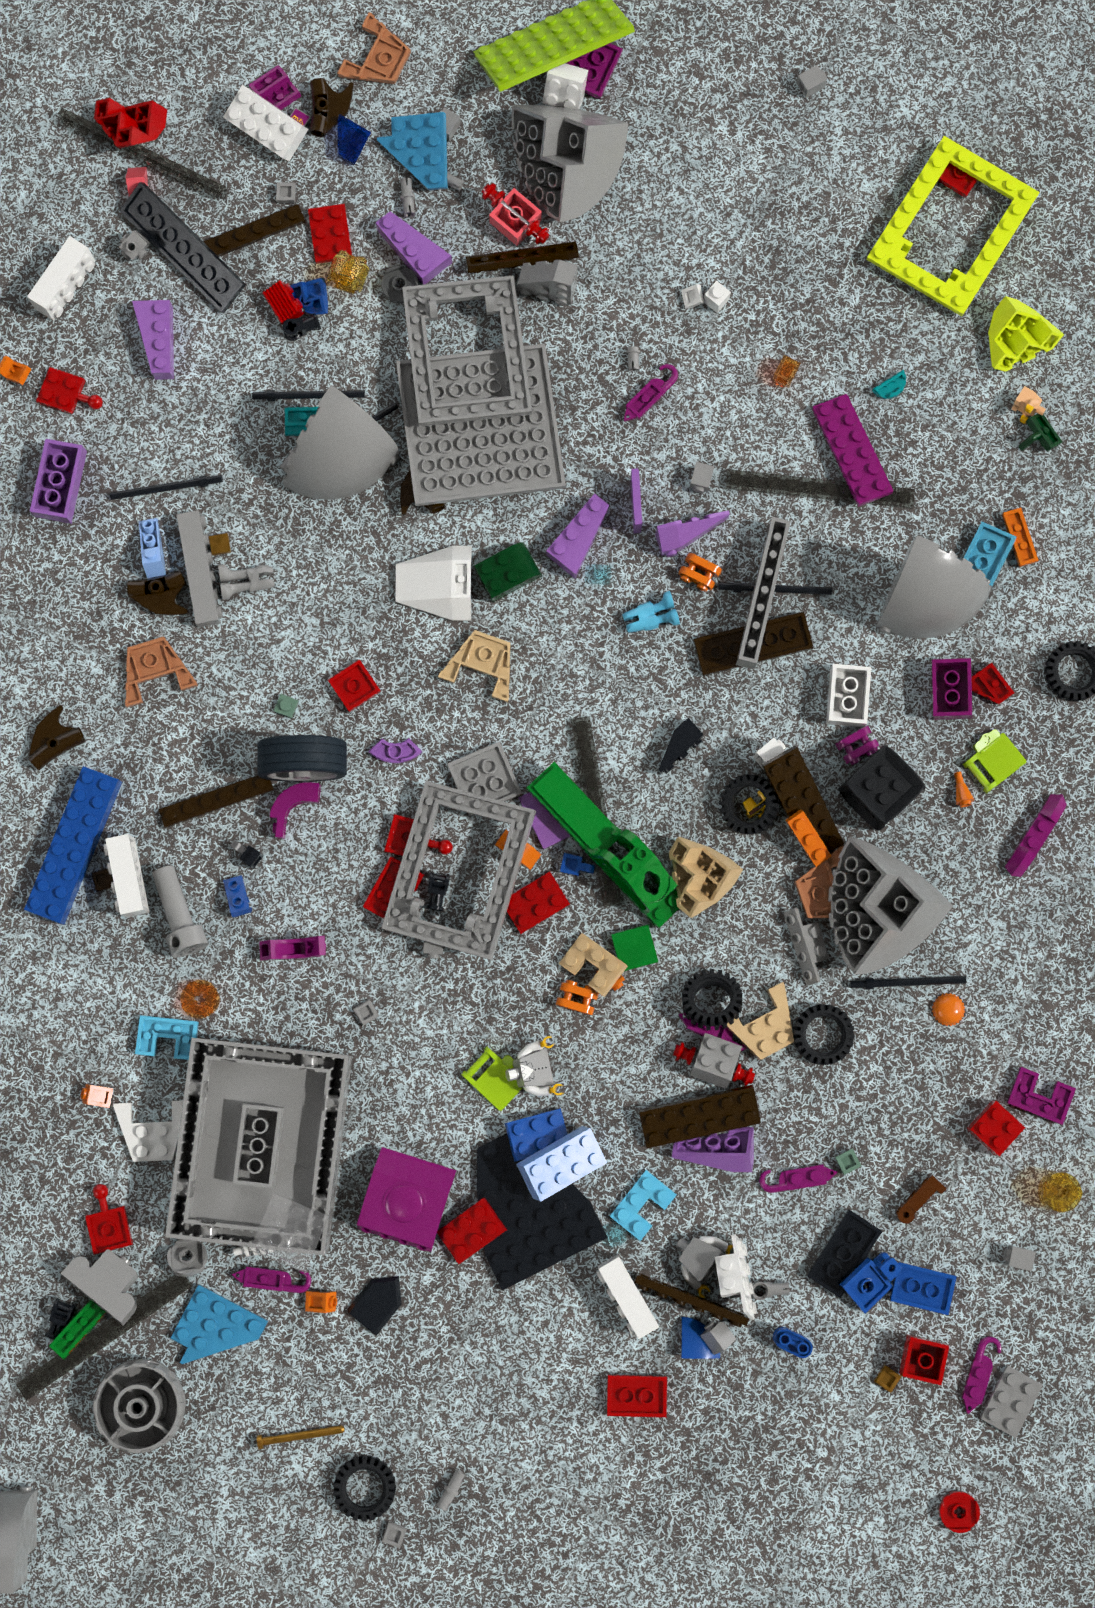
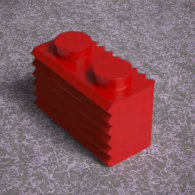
(283, 302)

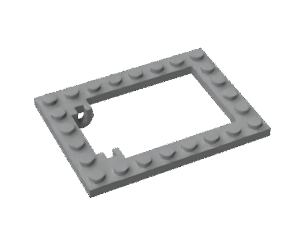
(501, 299)
(403, 909)

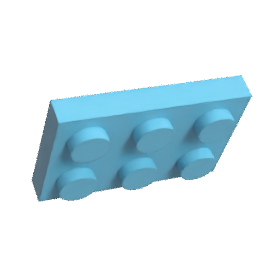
(989, 550)

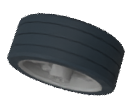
(301, 758)

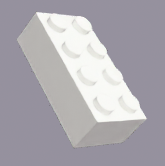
(265, 123)
(61, 278)
(126, 875)
(627, 1296)

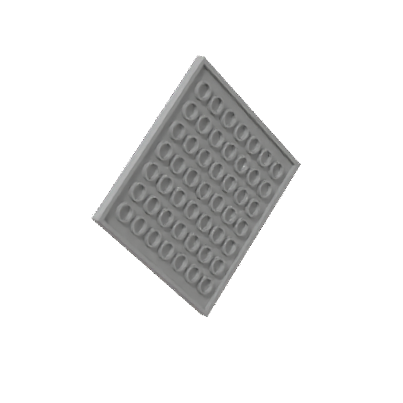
(482, 455)

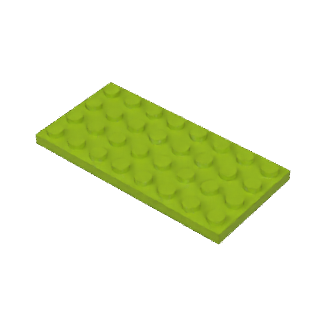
(552, 42)

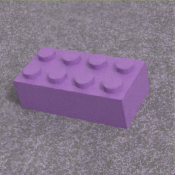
(58, 481)

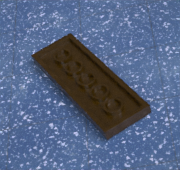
(781, 638)
(798, 791)
(699, 1116)
(697, 1303)

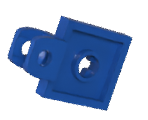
(877, 1274)

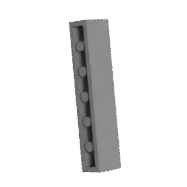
(198, 568)

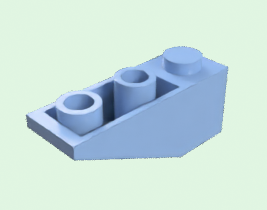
(151, 548)

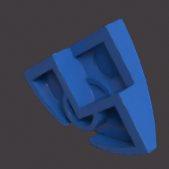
(312, 295)
(692, 1344)

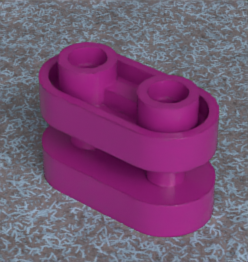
(868, 748)

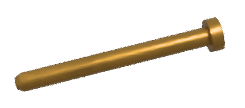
(261, 1441)

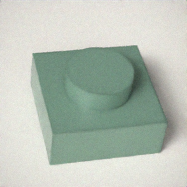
(286, 706)
(848, 1161)

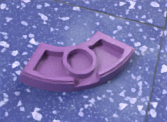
(396, 752)

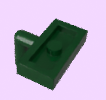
(1041, 431)

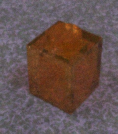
(786, 371)

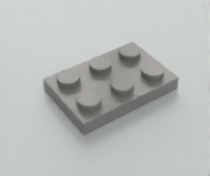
(1011, 1401)

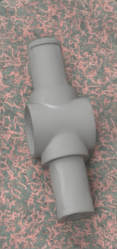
(769, 1290)

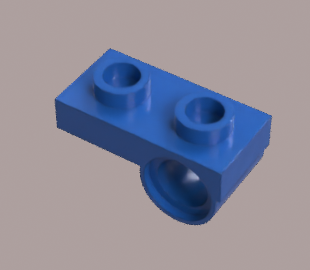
(237, 896)

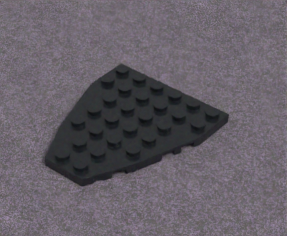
(536, 1230)

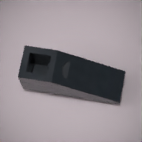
(682, 739)

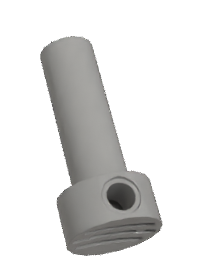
(185, 936)

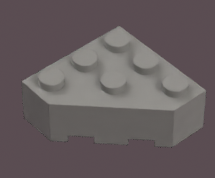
(549, 281)

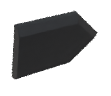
(377, 1303)

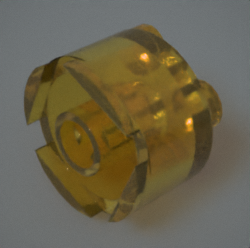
(348, 272)
(1048, 1191)

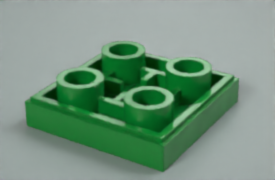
(635, 947)

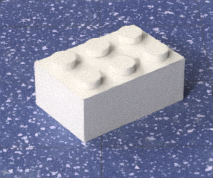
(848, 695)

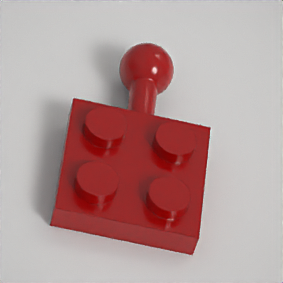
(64, 390)
(399, 836)
(109, 1227)

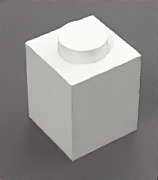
(716, 296)

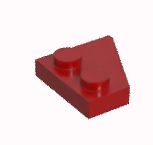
(991, 685)

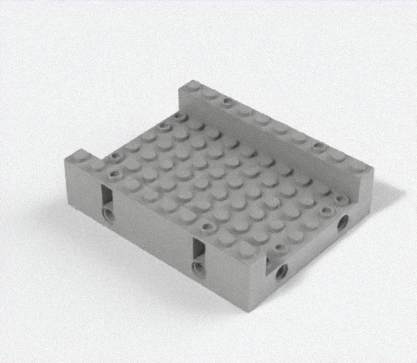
(255, 1128)

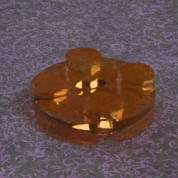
(206, 1008)

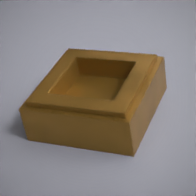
(219, 544)
(887, 1378)

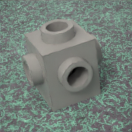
(140, 243)

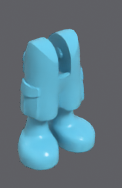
(647, 616)

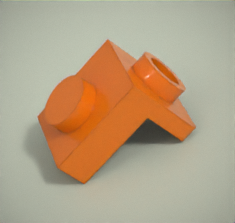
(14, 371)

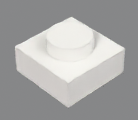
(692, 296)

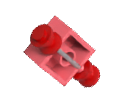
(514, 215)

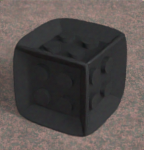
(881, 788)

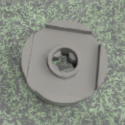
(194, 1265)

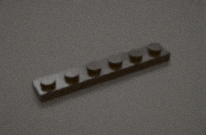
(256, 231)
(517, 257)
(214, 800)

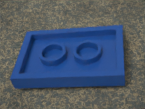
(535, 1133)
(923, 1288)

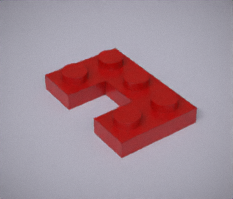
(379, 896)

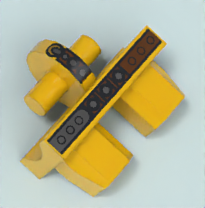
(752, 808)

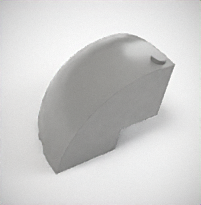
(567, 156)
(339, 451)
(932, 593)
(880, 907)
(17, 1536)

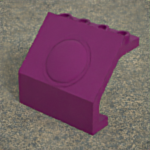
(405, 1199)

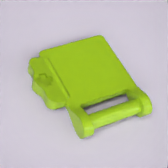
(997, 757)
(493, 1081)

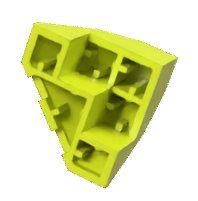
(1018, 334)

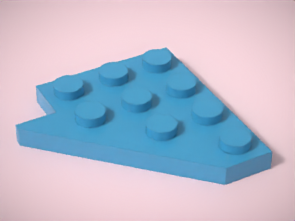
(420, 146)
(215, 1325)

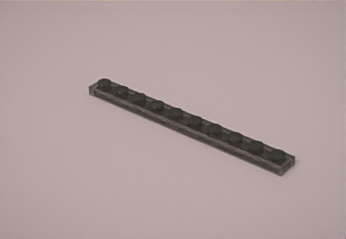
(149, 157)
(809, 488)
(593, 790)
(102, 1336)

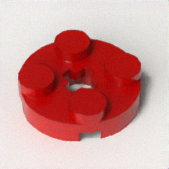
(968, 1518)

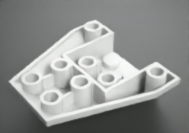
(437, 583)

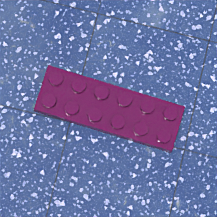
(852, 450)

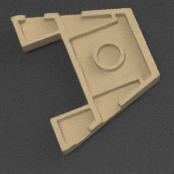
(484, 655)
(770, 1031)

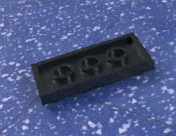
(844, 1252)

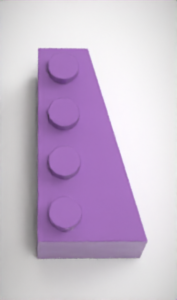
(413, 248)
(156, 329)
(577, 538)

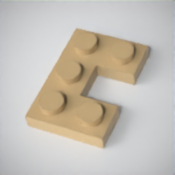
(587, 950)

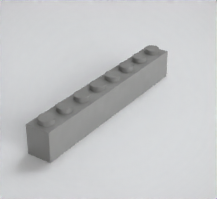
(763, 593)

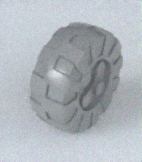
(161, 1401)

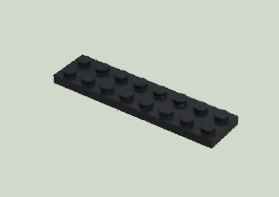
(182, 247)

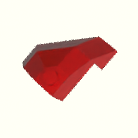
(132, 123)

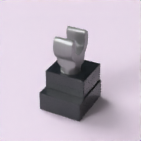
(248, 855)

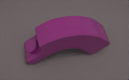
(288, 799)
(292, 948)

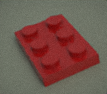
(329, 232)
(536, 902)
(471, 1231)
(637, 1396)

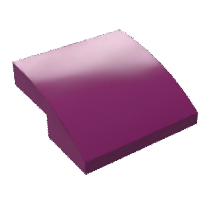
(276, 88)

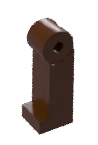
(918, 1199)

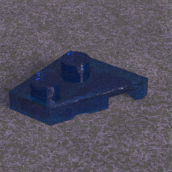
(350, 139)

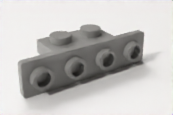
(807, 944)

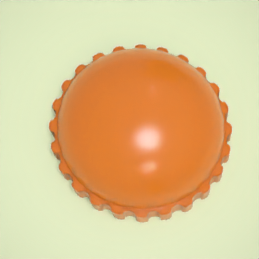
(948, 1009)

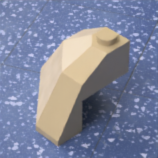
(701, 875)

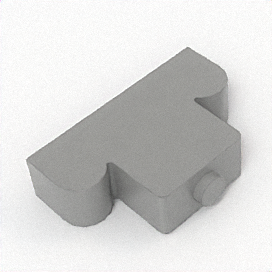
(105, 1283)

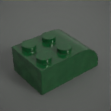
(507, 571)

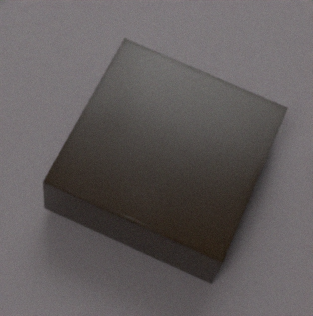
(102, 880)

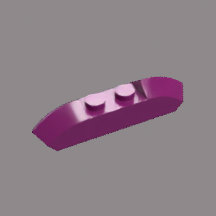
(1036, 835)

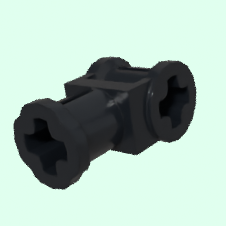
(300, 326)
(437, 889)
(60, 1318)

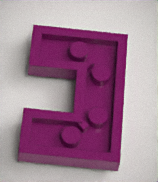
(1052, 1109)

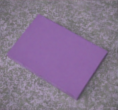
(636, 500)
(545, 826)

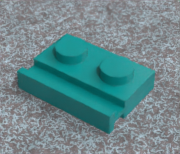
(297, 418)

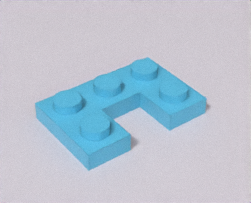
(153, 1027)
(627, 1210)

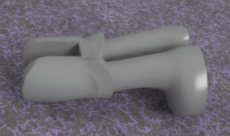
(252, 574)

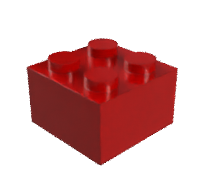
(995, 1128)
(924, 1359)

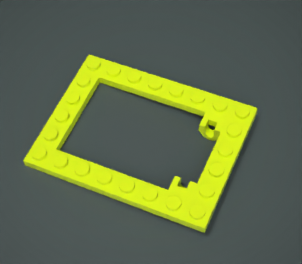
(959, 288)

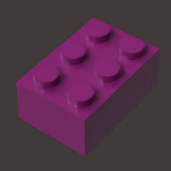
(952, 689)

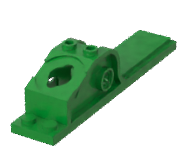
(597, 834)

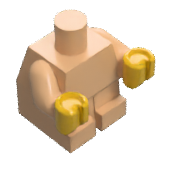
(1028, 403)

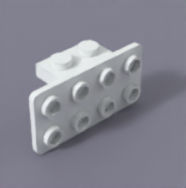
(733, 1276)

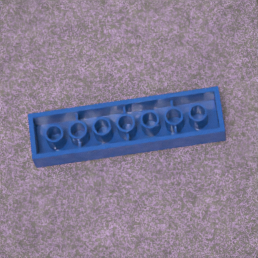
(73, 845)

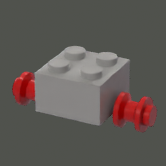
(715, 1061)

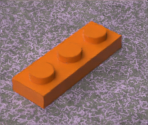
(1023, 546)
(808, 838)

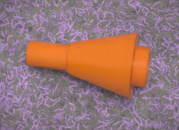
(963, 795)

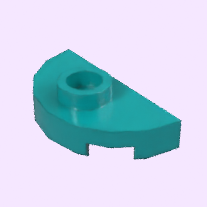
(892, 387)

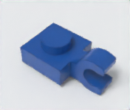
(573, 865)

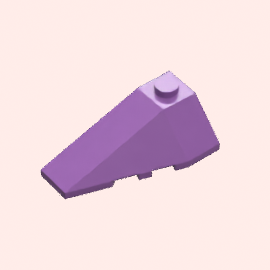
(677, 535)
(725, 1151)

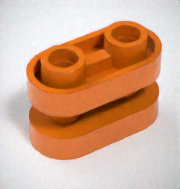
(703, 581)
(570, 988)

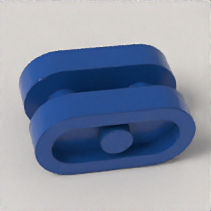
(792, 1342)

